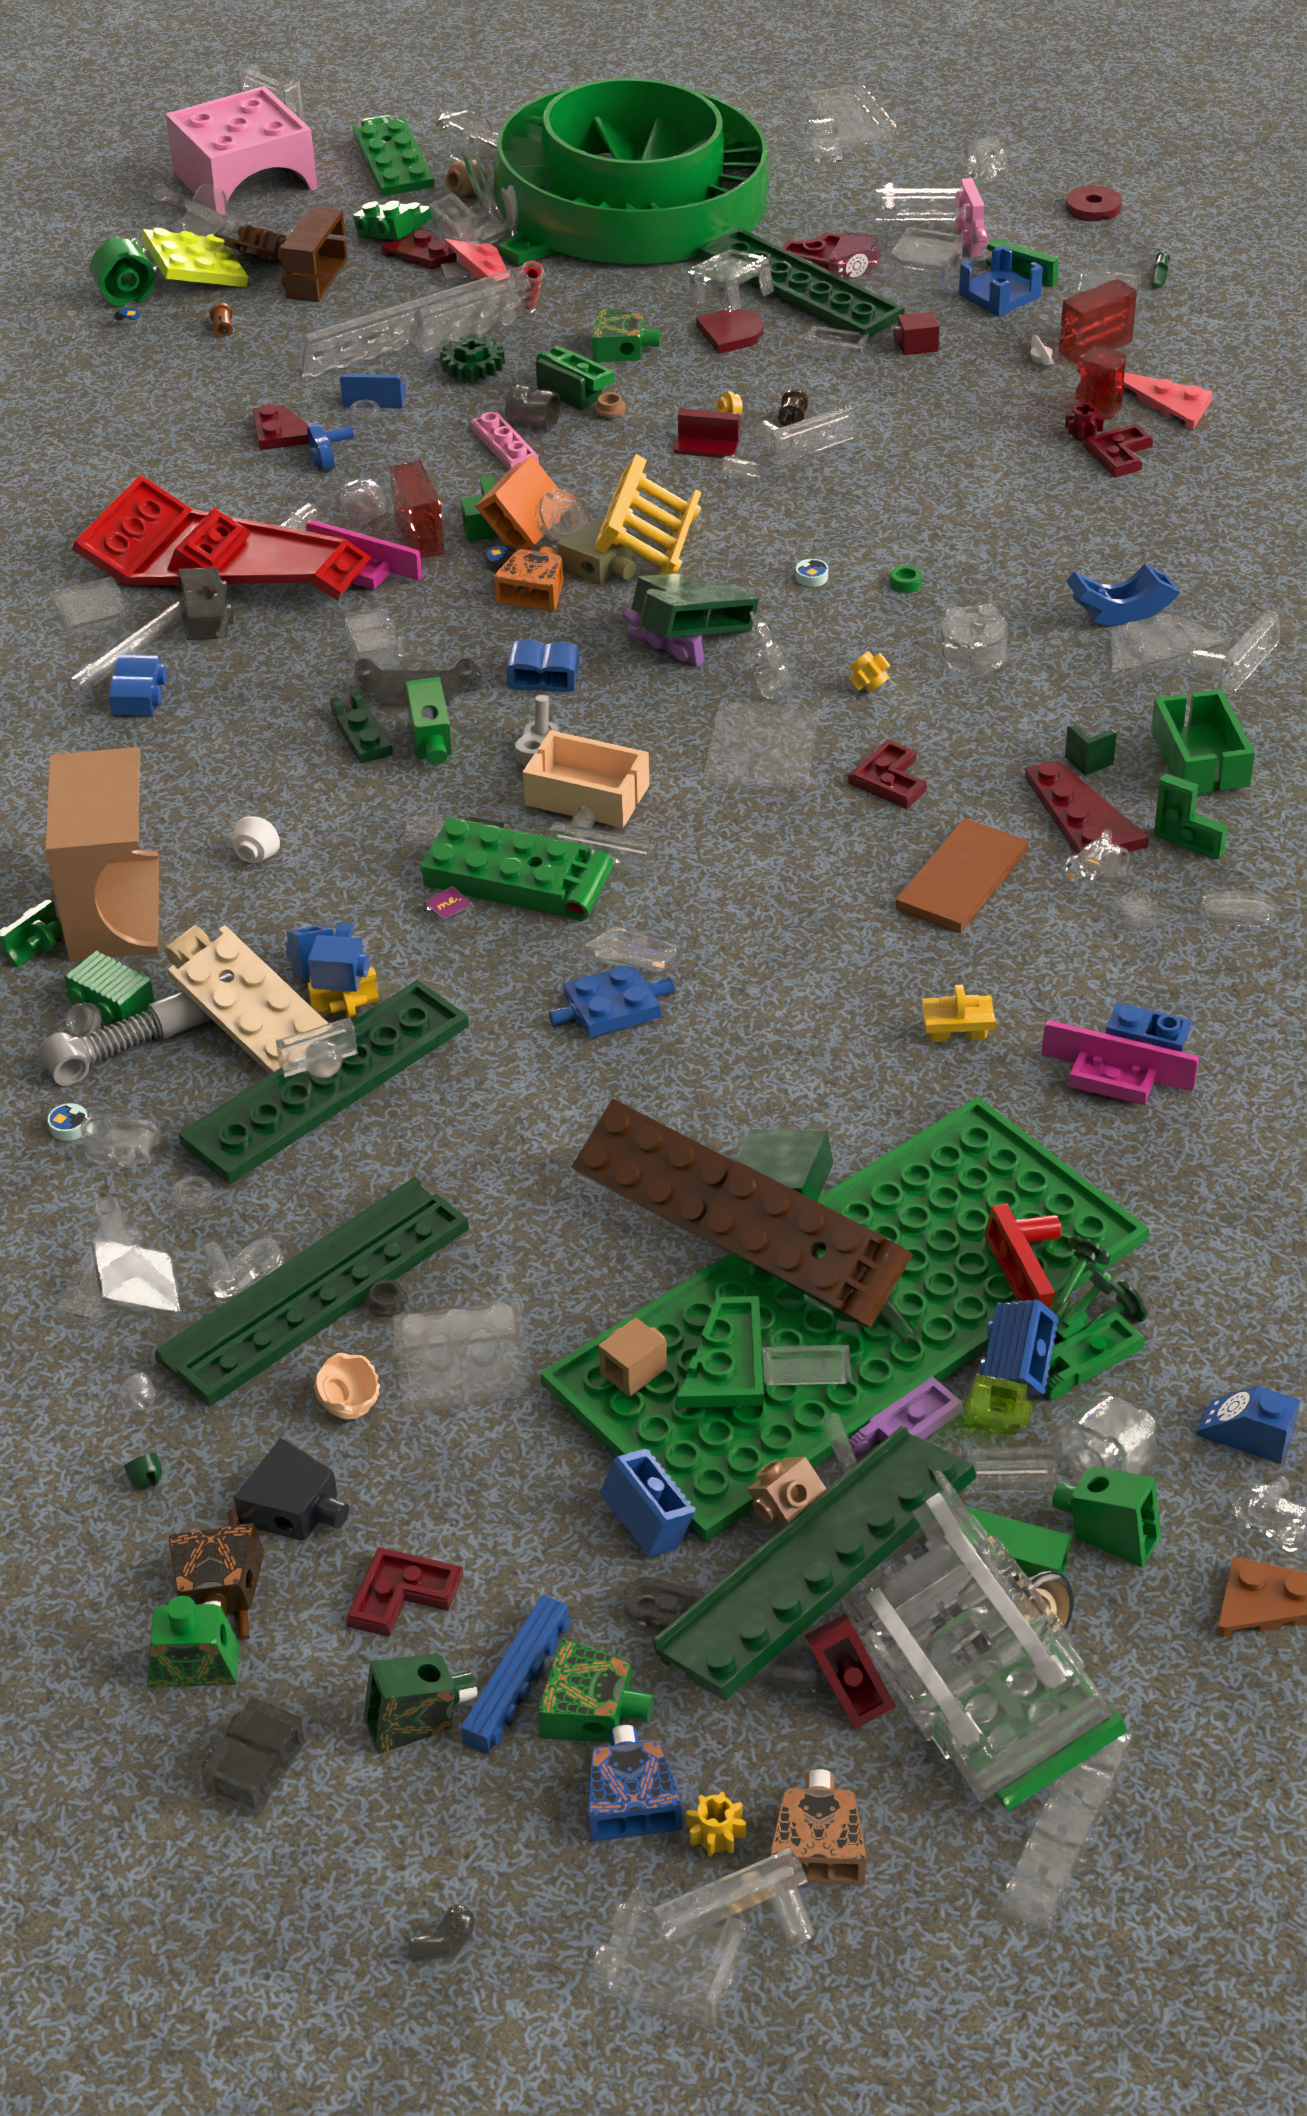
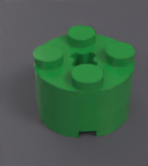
(122, 271)

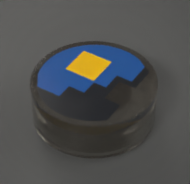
(498, 556)

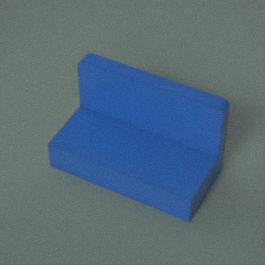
(381, 388)

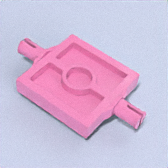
(971, 218)

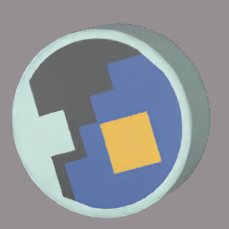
(812, 572)
(66, 1121)

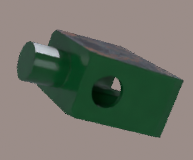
(412, 1699)

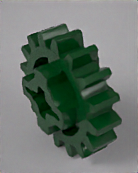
(472, 358)

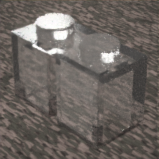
(373, 638)

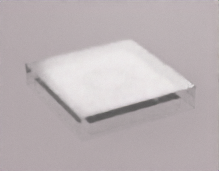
(90, 606)

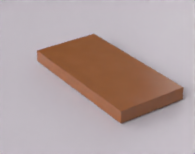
(962, 875)

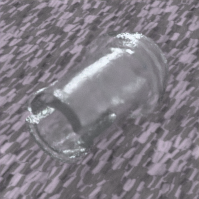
(741, 469)

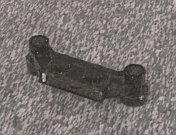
(391, 684)

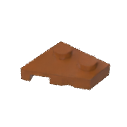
(1262, 1597)

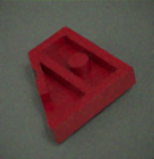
(420, 249)
(278, 427)

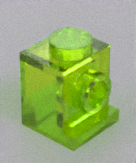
(1000, 1393)

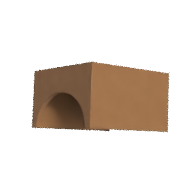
(92, 848)

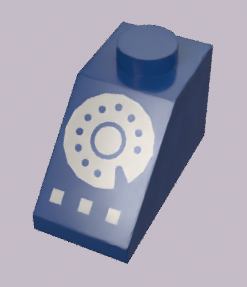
(1252, 1422)

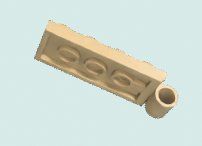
(250, 1008)

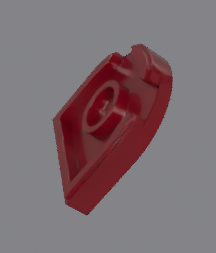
(731, 330)

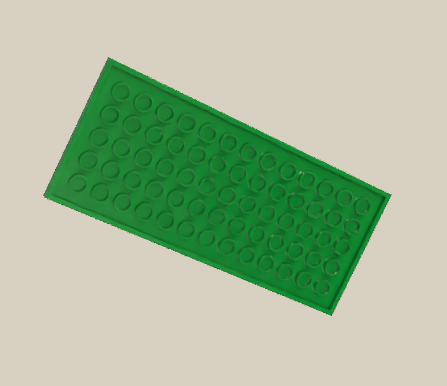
(922, 1196)

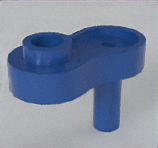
(320, 444)

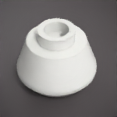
(255, 839)

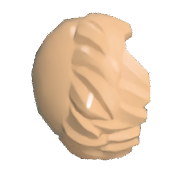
(347, 1385)

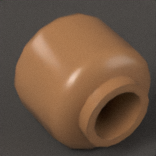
(459, 181)

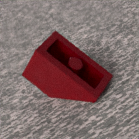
(850, 1671)

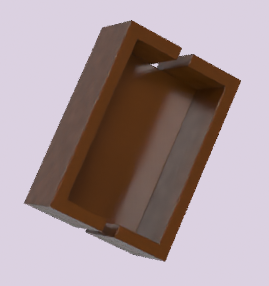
(312, 256)

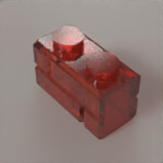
(1102, 380)

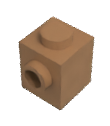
(633, 1356)

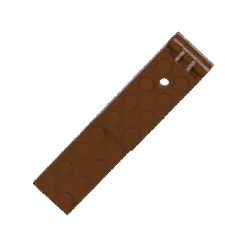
(743, 1213)

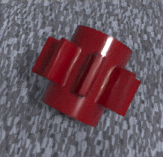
(1084, 421)

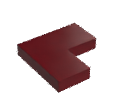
(1116, 449)
(885, 776)
(396, 1579)

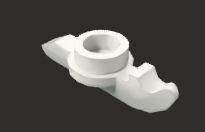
(1039, 352)

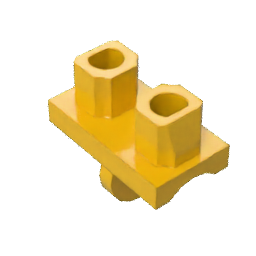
(333, 1001)
(958, 1014)

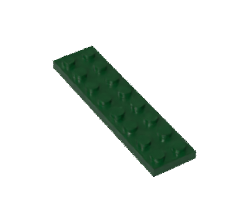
(812, 286)
(286, 1108)

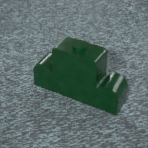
(684, 607)

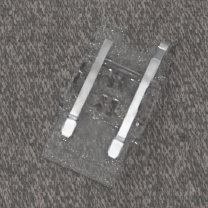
(1003, 1706)

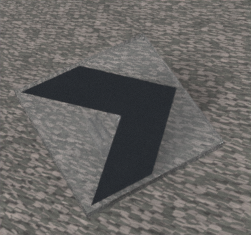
(135, 1277)

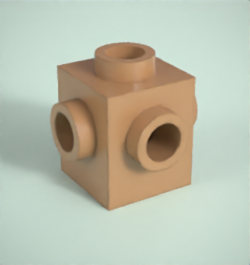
(785, 1490)

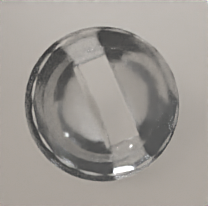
(137, 1391)

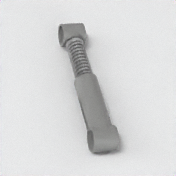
(70, 1056)

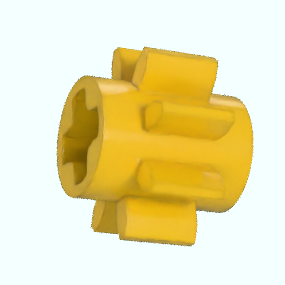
(869, 671)
(716, 1823)

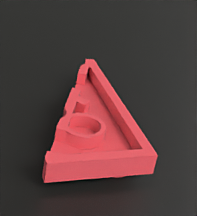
(479, 259)

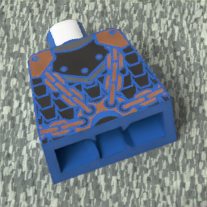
(632, 1789)

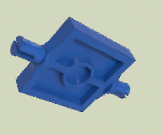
(611, 1000)

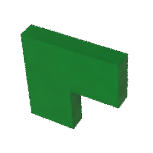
(1180, 825)

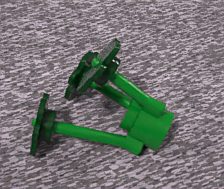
(1072, 1316)

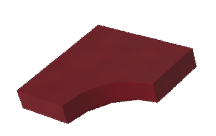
(815, 250)

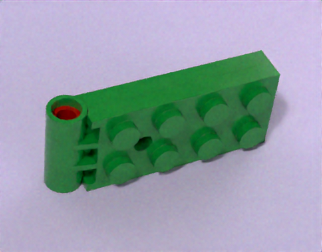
(516, 868)

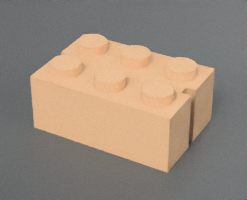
(586, 773)

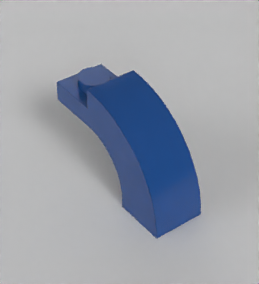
(1126, 601)

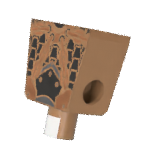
(822, 1831)

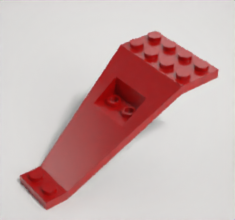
(154, 534)

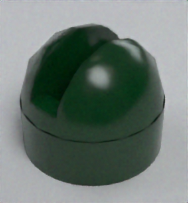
(142, 1468)

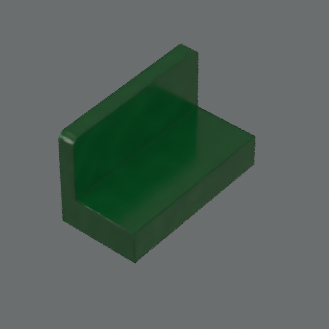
(566, 383)

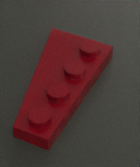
(1079, 809)

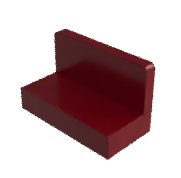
(707, 433)

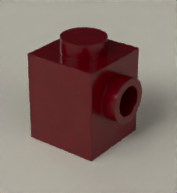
(917, 333)

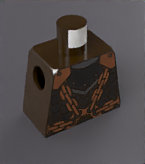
(218, 1566)

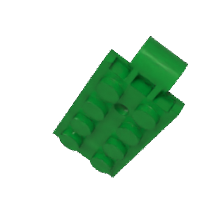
(392, 155)

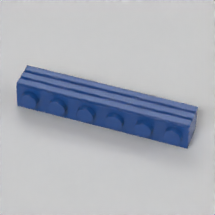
(515, 1674)

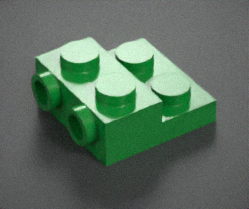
(390, 220)

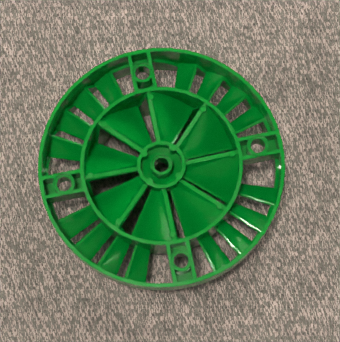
(659, 190)

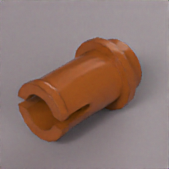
(221, 316)

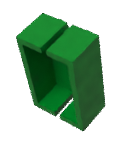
(1209, 748)

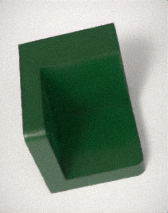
(1090, 753)

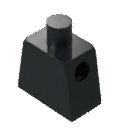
(290, 1494)

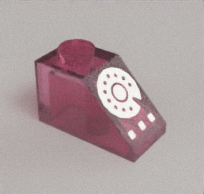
(855, 255)

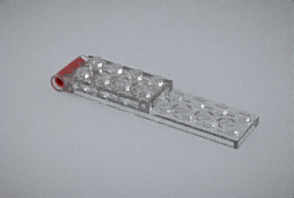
(425, 321)

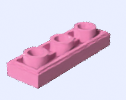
(501, 439)

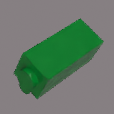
(1030, 1546)

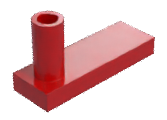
(1010, 1245)

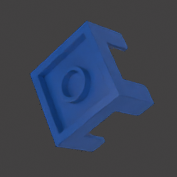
(1000, 288)

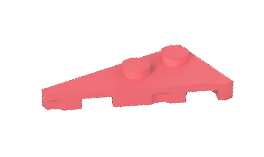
(1170, 398)

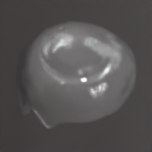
(362, 500)

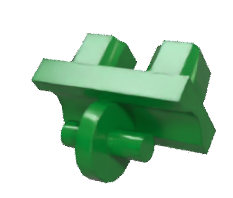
(31, 933)

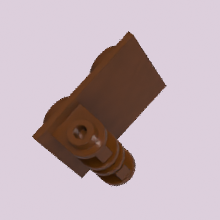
(255, 242)

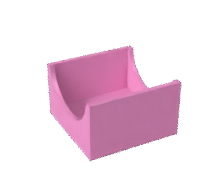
(237, 137)

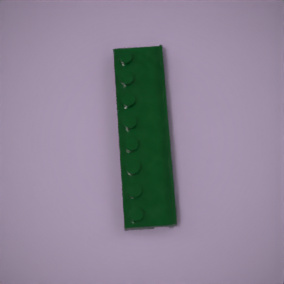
(310, 1291)
(808, 1564)

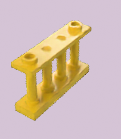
(621, 514)

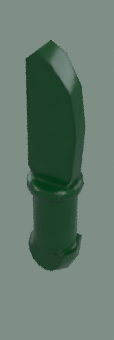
(1160, 269)

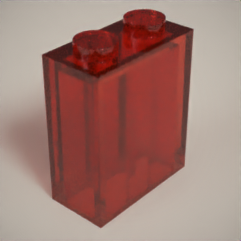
(1098, 318)
(417, 509)

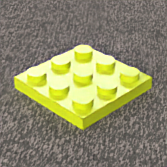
(194, 257)

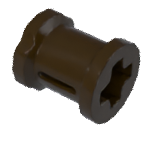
(793, 404)

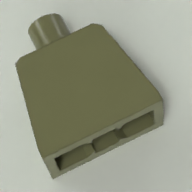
(586, 562)

